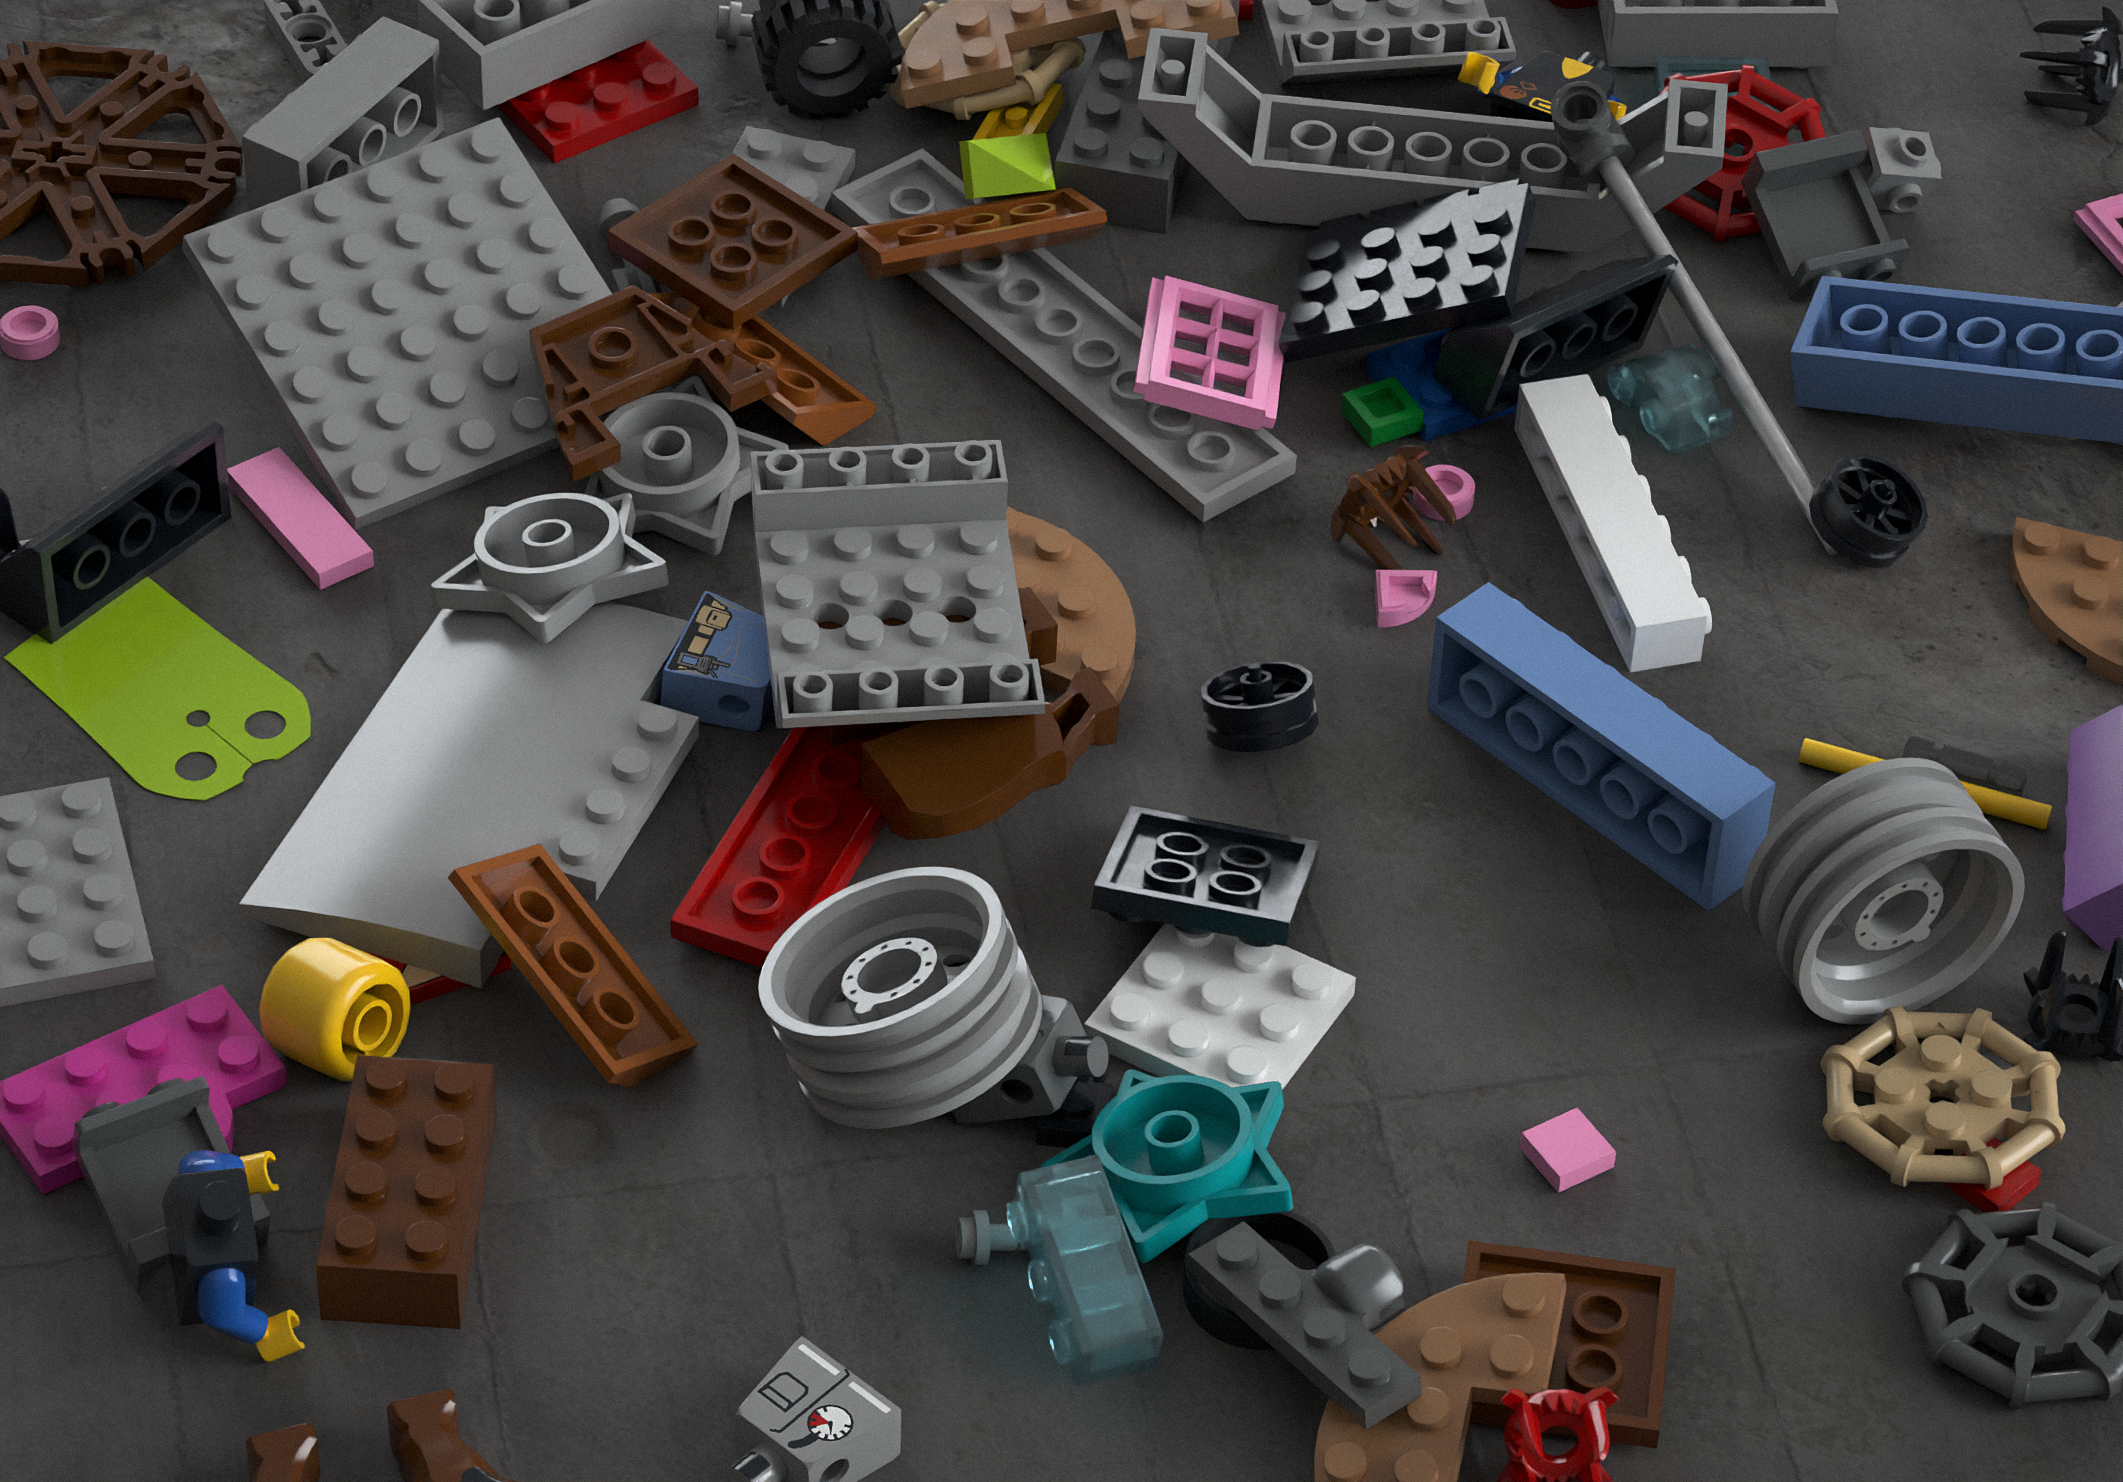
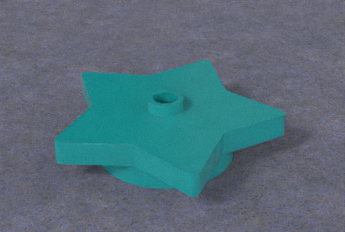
(1185, 1155)

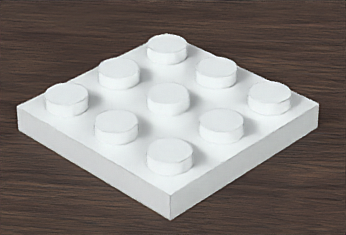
(1220, 1008)

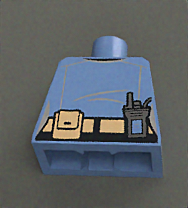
(720, 667)

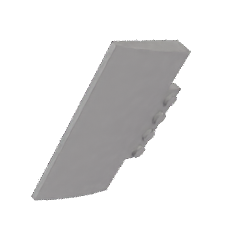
(472, 758)

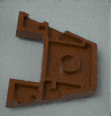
(619, 354)

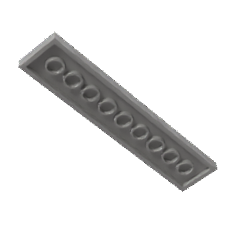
(1072, 347)

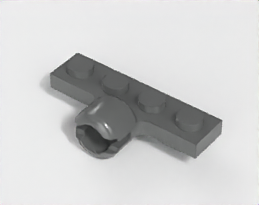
(1318, 1316)

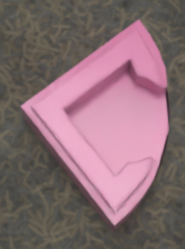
(1402, 595)

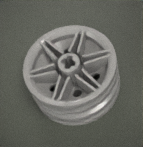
(1882, 890)
(901, 997)

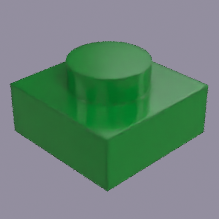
(1382, 411)

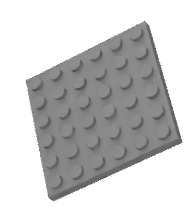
(403, 315)

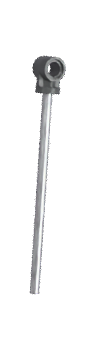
(1602, 155)

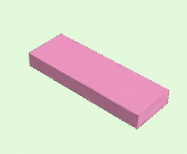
(300, 518)

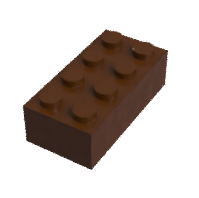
(407, 1192)

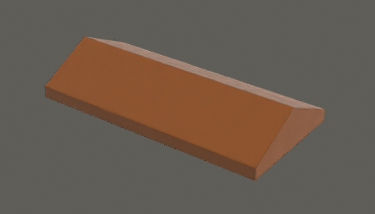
(977, 232)
(806, 389)
(574, 964)

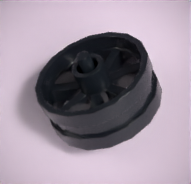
(1861, 507)
(1259, 706)

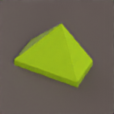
(1006, 166)

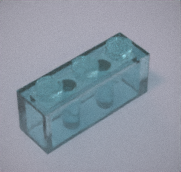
(1085, 1271)

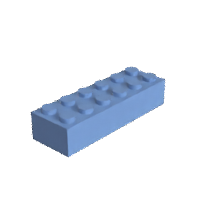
(1962, 358)
(1599, 745)

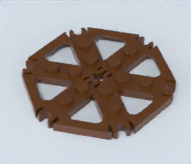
(102, 157)

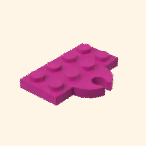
(184, 1041)

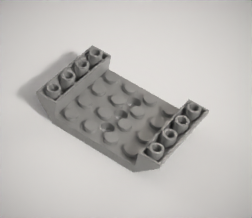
(1379, 38)
(881, 539)

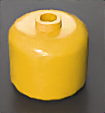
(333, 1004)

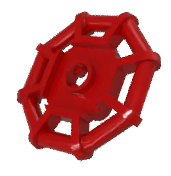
(1755, 129)

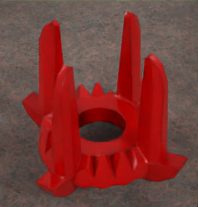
(1553, 1408)

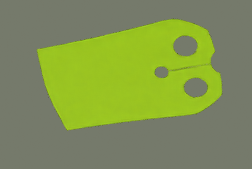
(140, 673)

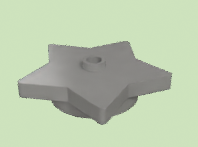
(680, 464)
(552, 561)

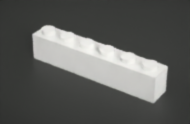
(1611, 523)

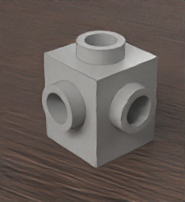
(1899, 168)

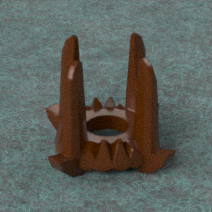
(1381, 490)

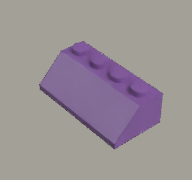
(2095, 829)

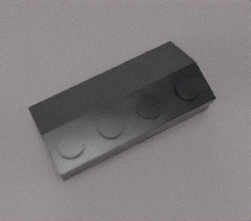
(1554, 333)
(118, 535)

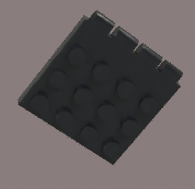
(1408, 270)

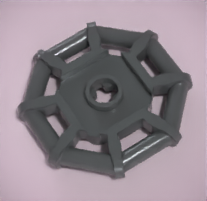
(2058, 1262)

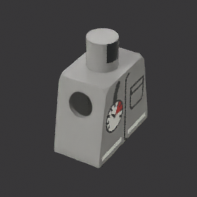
(813, 1423)

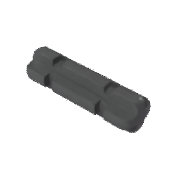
(1970, 766)

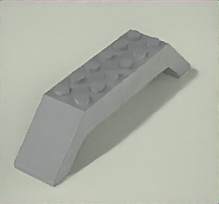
(1337, 158)

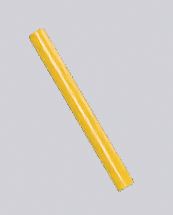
(1989, 800)

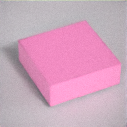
(1567, 1149)

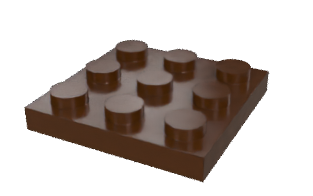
(732, 240)
(1607, 1337)

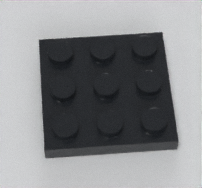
(1206, 877)

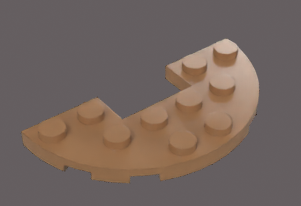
(969, 42)
(2073, 590)
(1083, 599)
(1467, 1349)

